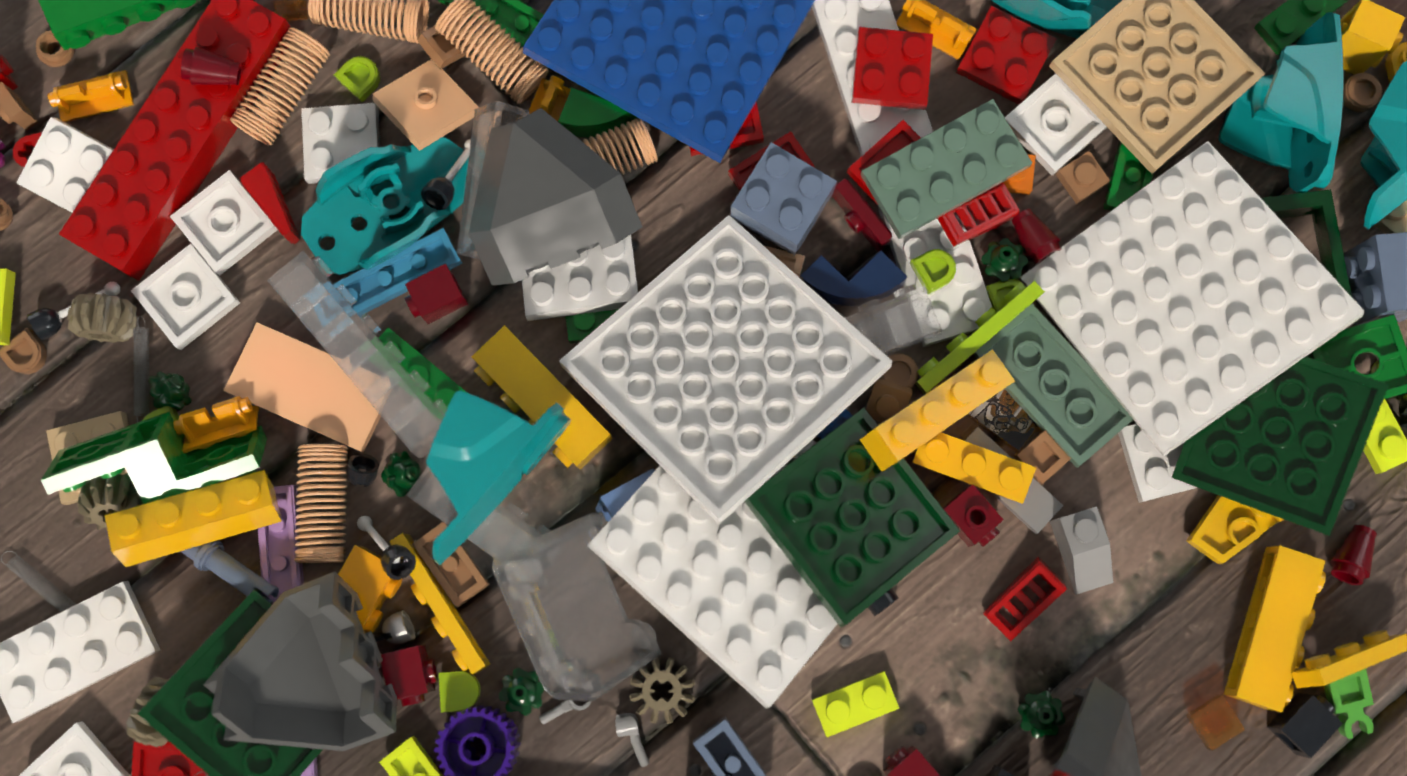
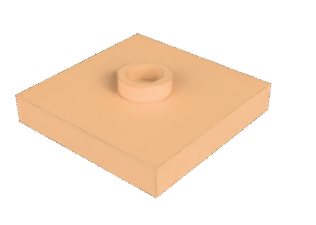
(425, 104)

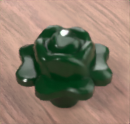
(1004, 260)
(169, 390)
(401, 473)
(521, 691)
(1041, 714)

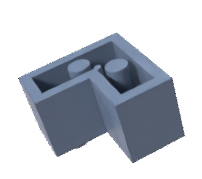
(726, 751)

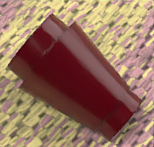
(209, 68)
(1035, 236)
(1354, 557)

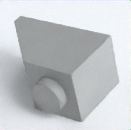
(1084, 549)

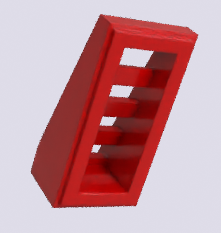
(266, 191)
(998, 206)
(1057, 588)

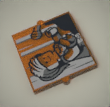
(1005, 420)

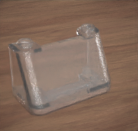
(572, 613)

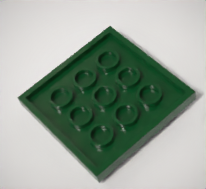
(1288, 444)
(848, 521)
(184, 709)

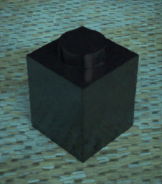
(1305, 724)

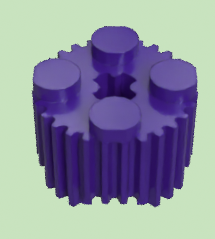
(495, 730)

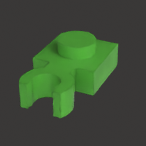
(1348, 698)

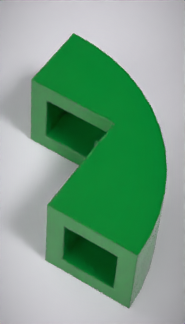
(590, 115)

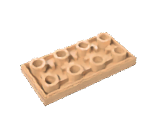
(302, 387)

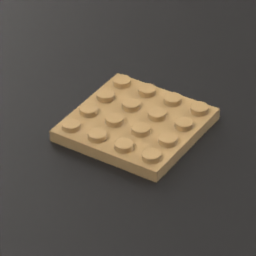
(1156, 74)

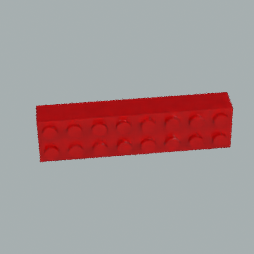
(173, 141)

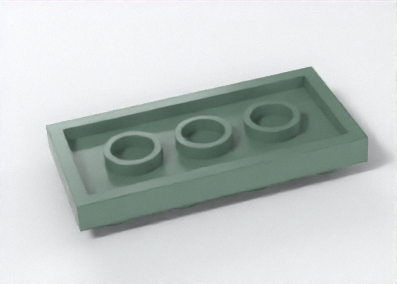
(946, 169)
(1057, 386)

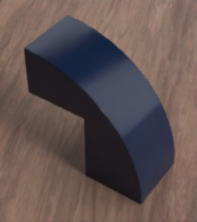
(874, 281)

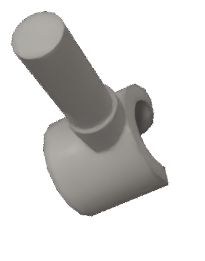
(564, 707)
(628, 725)

